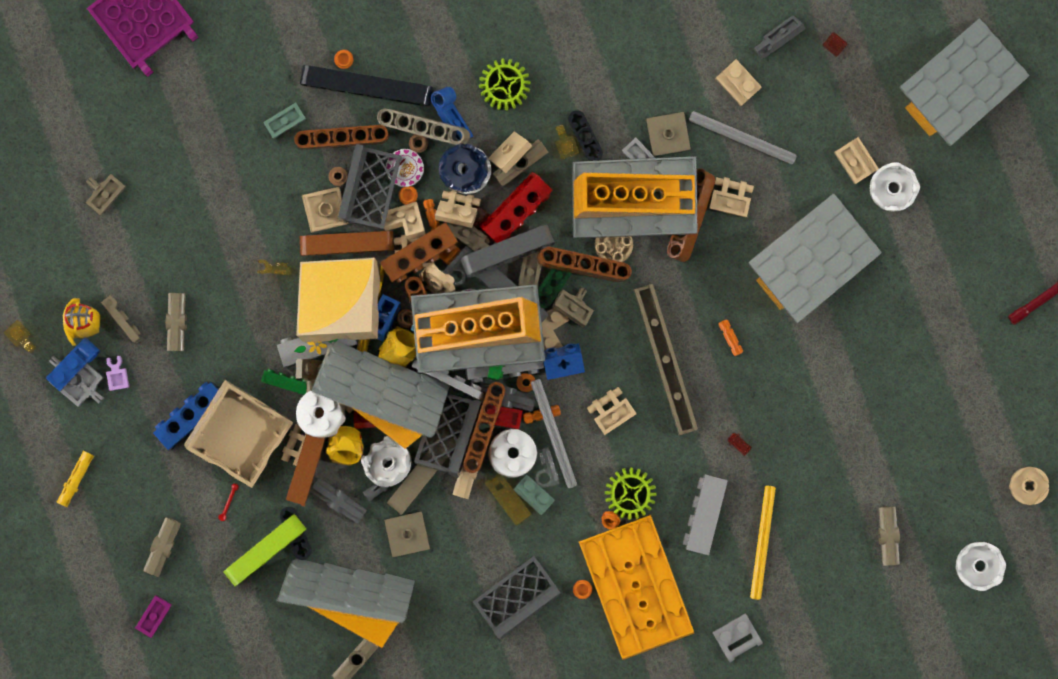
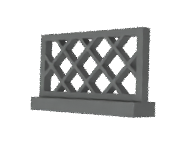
(354, 179)
(463, 441)
(525, 612)

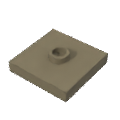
(668, 134)
(407, 534)

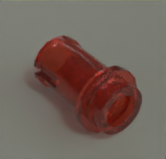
(736, 441)

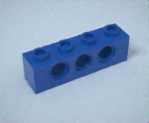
(163, 430)

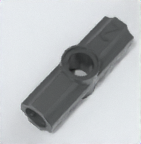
(512, 397)
(338, 500)

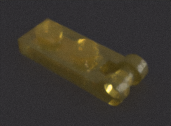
(508, 499)

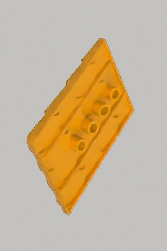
(636, 587)

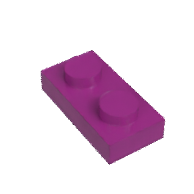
(153, 616)

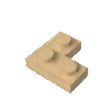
(408, 217)
(552, 322)

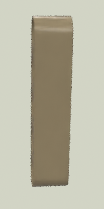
(415, 122)
(419, 477)

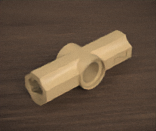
(465, 481)

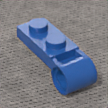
(443, 103)
(73, 364)

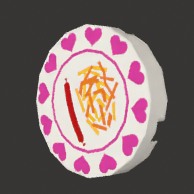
(410, 168)

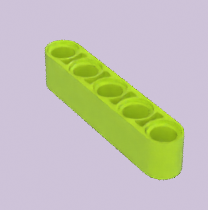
(264, 550)

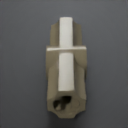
(535, 153)
(175, 321)
(889, 535)
(161, 546)
(348, 667)

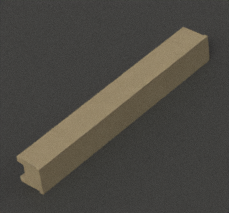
(665, 359)

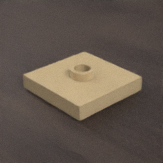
(510, 152)
(323, 209)

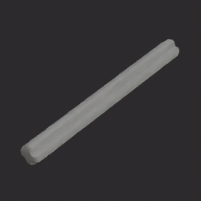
(742, 137)
(553, 433)

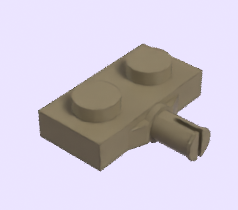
(104, 193)
(573, 306)
(308, 371)

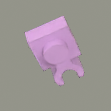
(117, 377)

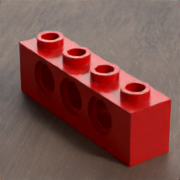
(518, 197)

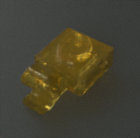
(566, 145)
(280, 268)
(18, 335)

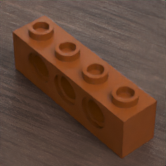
(391, 264)

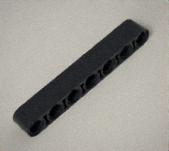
(365, 84)

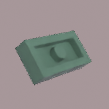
(284, 120)
(534, 494)

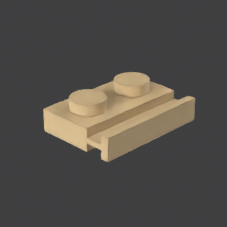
(738, 82)
(856, 160)

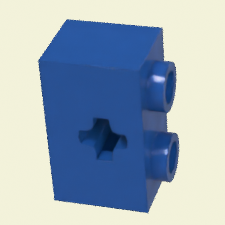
(388, 312)
(570, 365)

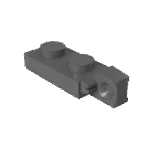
(779, 36)

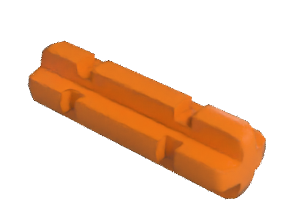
(429, 206)
(730, 337)
(530, 417)

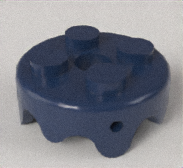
(475, 168)

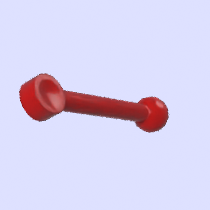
(222, 517)

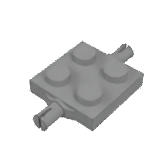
(82, 385)

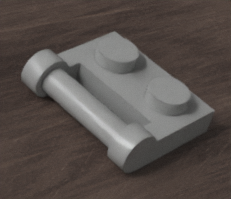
(735, 631)

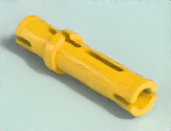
(75, 478)

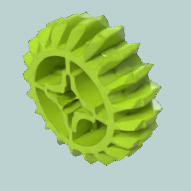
(513, 80)
(639, 507)

